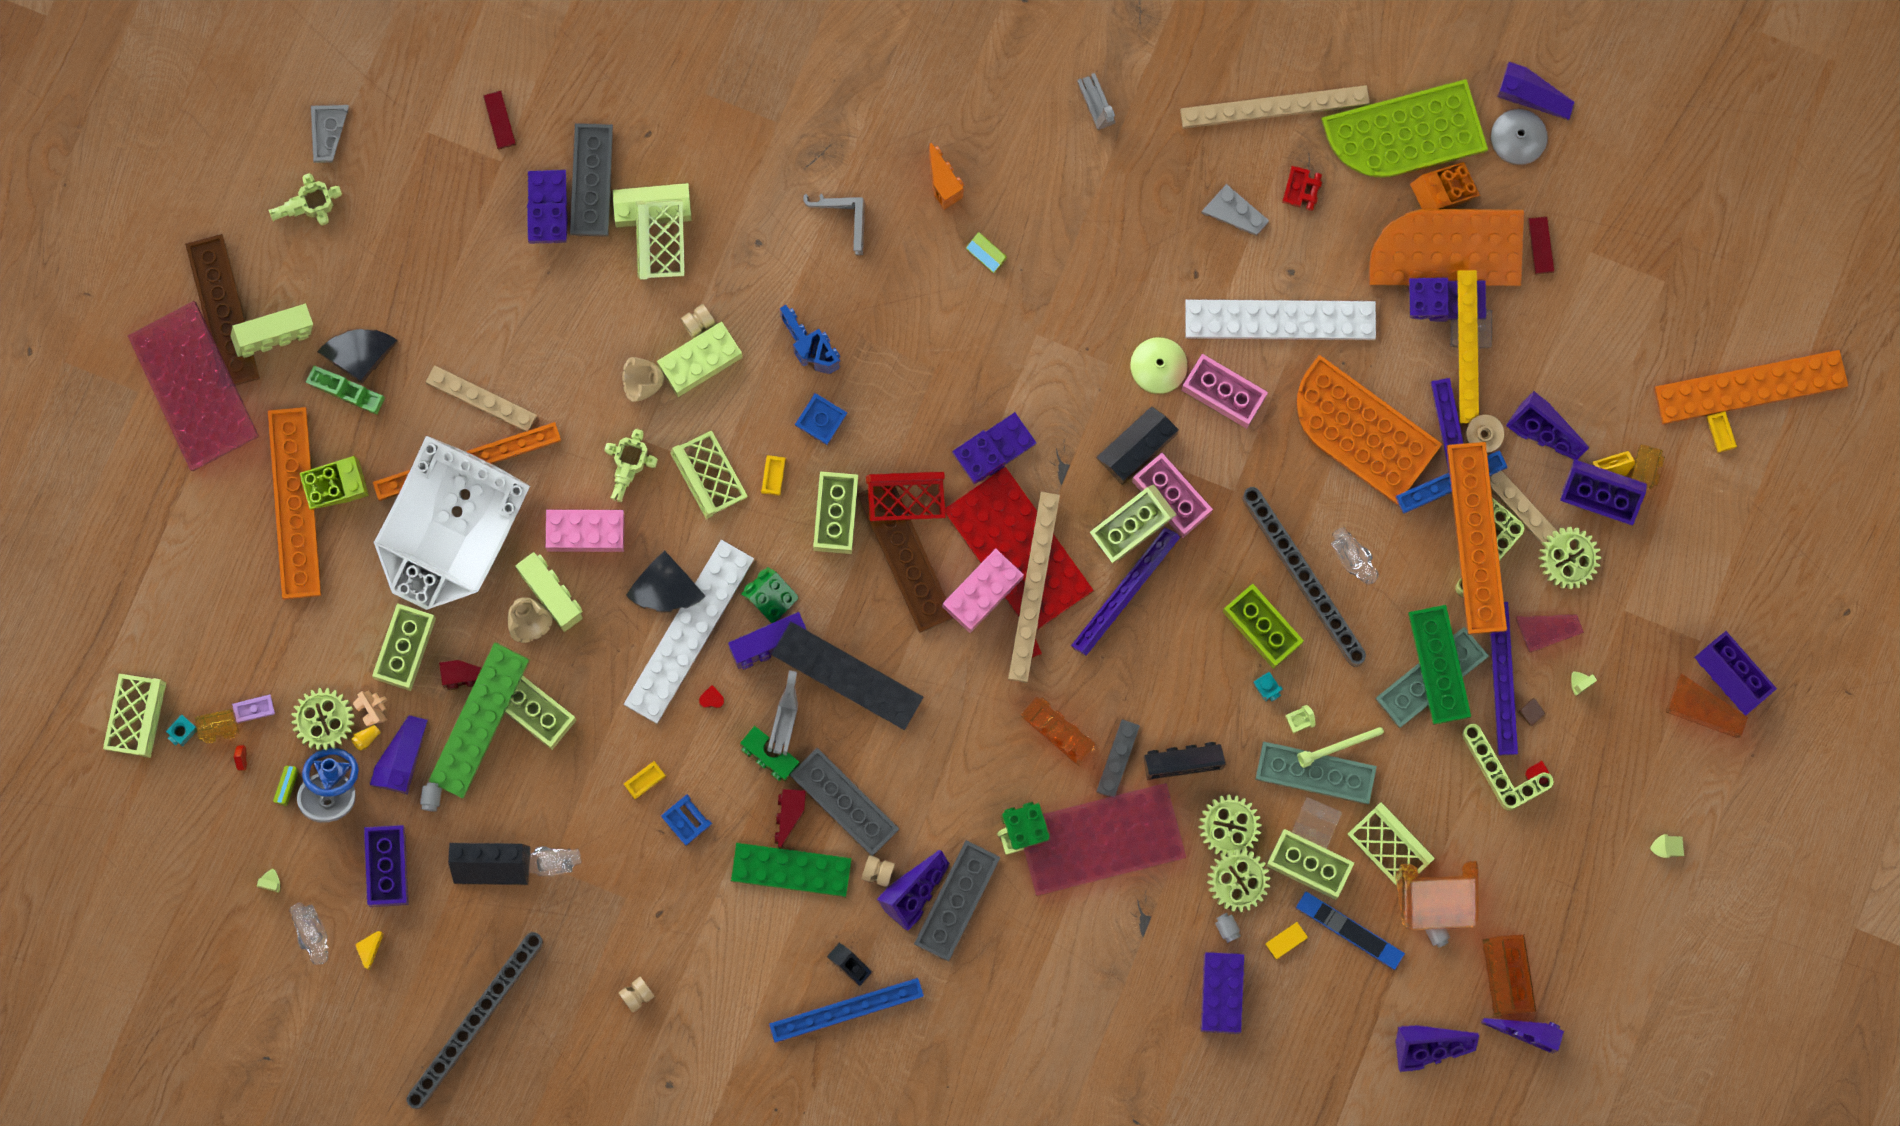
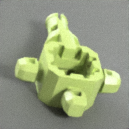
(298, 204)
(625, 472)

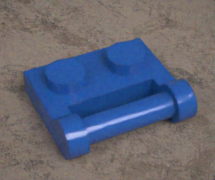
(681, 824)

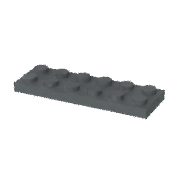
(591, 180)
(844, 802)
(957, 901)

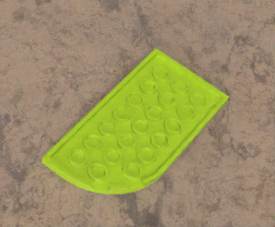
(1408, 131)

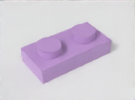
(253, 709)

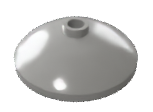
(1516, 148)
(315, 806)

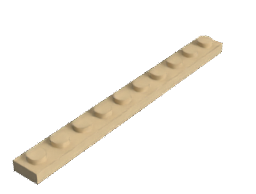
(1274, 106)
(1034, 587)

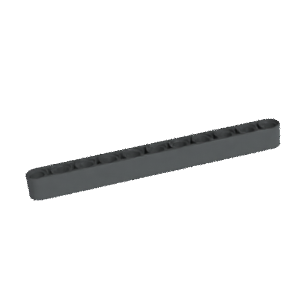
(1303, 567)
(477, 1010)

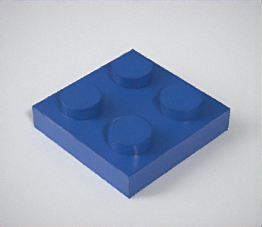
(821, 419)

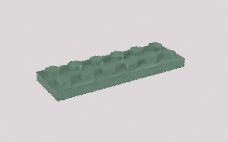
(1408, 695)
(1324, 776)

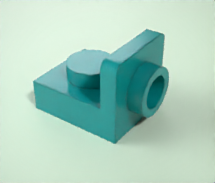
(1268, 687)

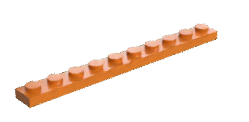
(491, 453)

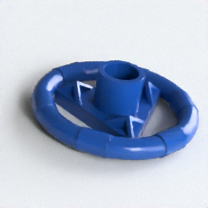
(330, 772)

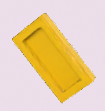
(1721, 432)
(773, 475)
(644, 780)
(1286, 940)

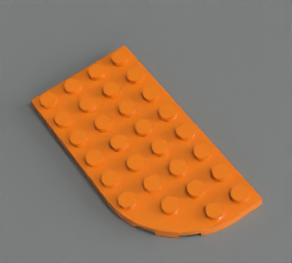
(1449, 241)
(1362, 430)

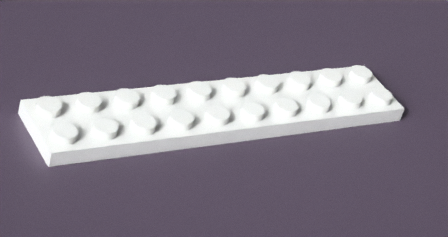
(1280, 319)
(688, 633)

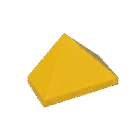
(1618, 463)
(368, 948)

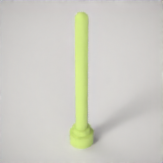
(1306, 758)

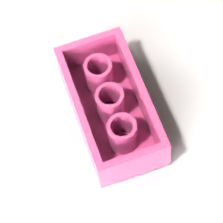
(1224, 391)
(1177, 491)
(585, 530)
(982, 590)

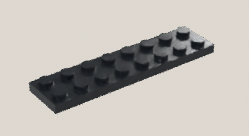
(847, 675)

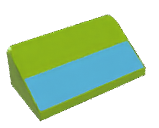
(986, 252)
(286, 785)

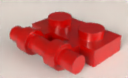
(1296, 186)

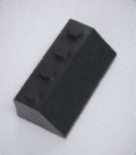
(1137, 444)
(1184, 761)
(489, 863)

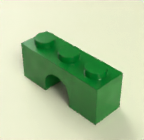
(754, 745)

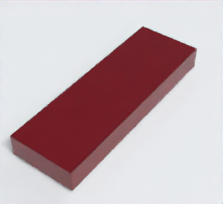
(499, 120)
(1541, 245)

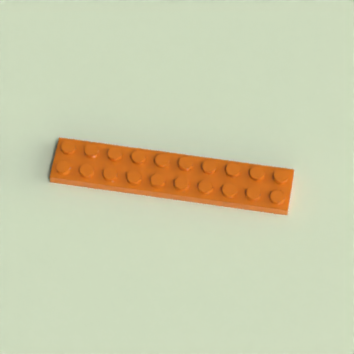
(1751, 387)
(293, 517)
(1476, 538)

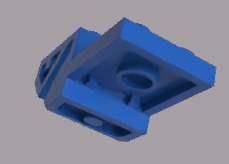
(826, 358)

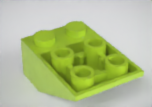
(334, 483)

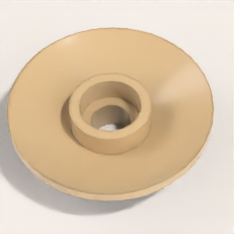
(1493, 428)

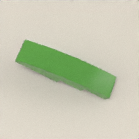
(345, 390)

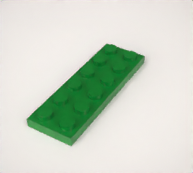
(1439, 664)
(791, 869)

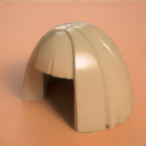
(641, 379)
(528, 620)

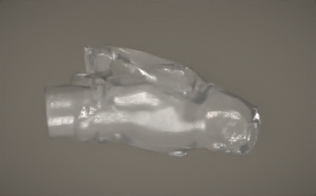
(1354, 556)
(552, 862)
(310, 932)

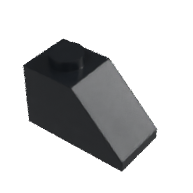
(849, 964)

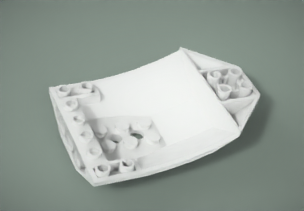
(426, 548)

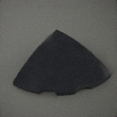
(358, 351)
(664, 587)

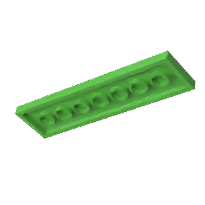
(479, 720)

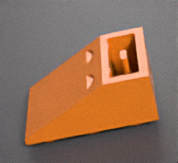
(946, 186)
(1445, 187)

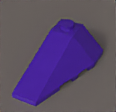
(1530, 90)
(1543, 424)
(398, 762)
(908, 894)
(1540, 1035)
(1425, 1045)

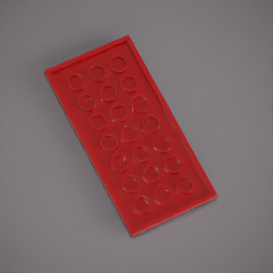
(1004, 519)

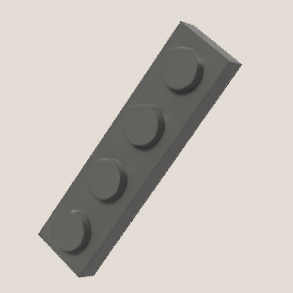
(1118, 758)

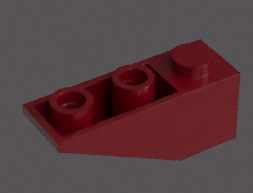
(458, 673)
(792, 809)

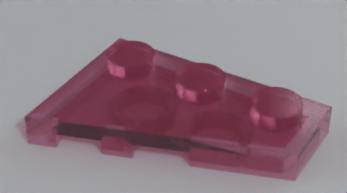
(1548, 630)

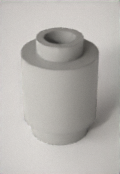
(430, 797)
(1228, 927)
(1438, 936)

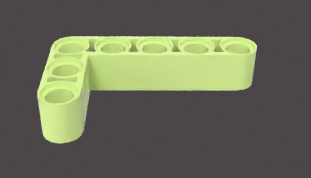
(1505, 535)
(1499, 773)

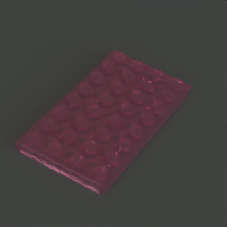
(193, 386)
(1105, 840)

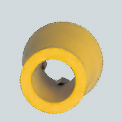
(365, 737)

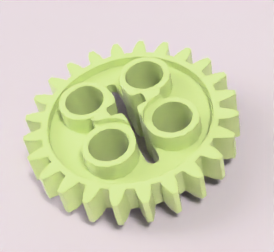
(1562, 543)
(306, 725)
(1233, 809)
(1253, 870)

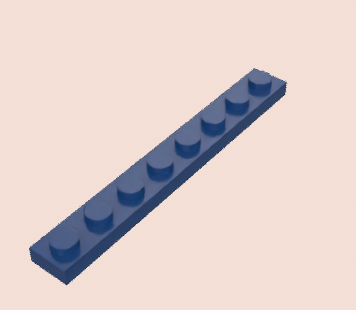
(846, 1010)

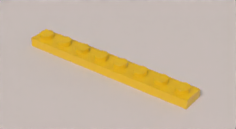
(1468, 345)

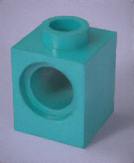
(181, 722)

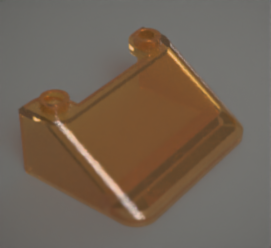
(1438, 900)

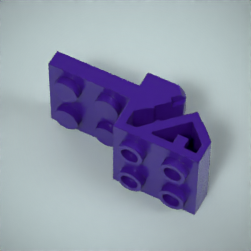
(547, 207)
(1439, 299)
(994, 449)

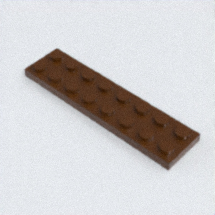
(220, 302)
(908, 562)

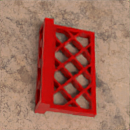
(909, 480)

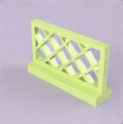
(644, 243)
(692, 477)
(149, 722)
(1400, 831)

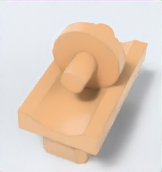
(373, 705)

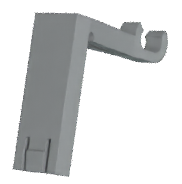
(1097, 104)
(845, 203)
(785, 717)

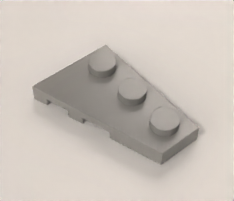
(326, 130)
(1234, 210)

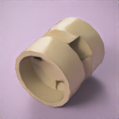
(696, 322)
(878, 871)
(636, 994)

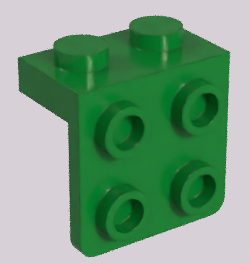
(770, 594)
(1025, 825)

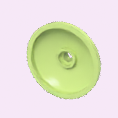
(1158, 378)

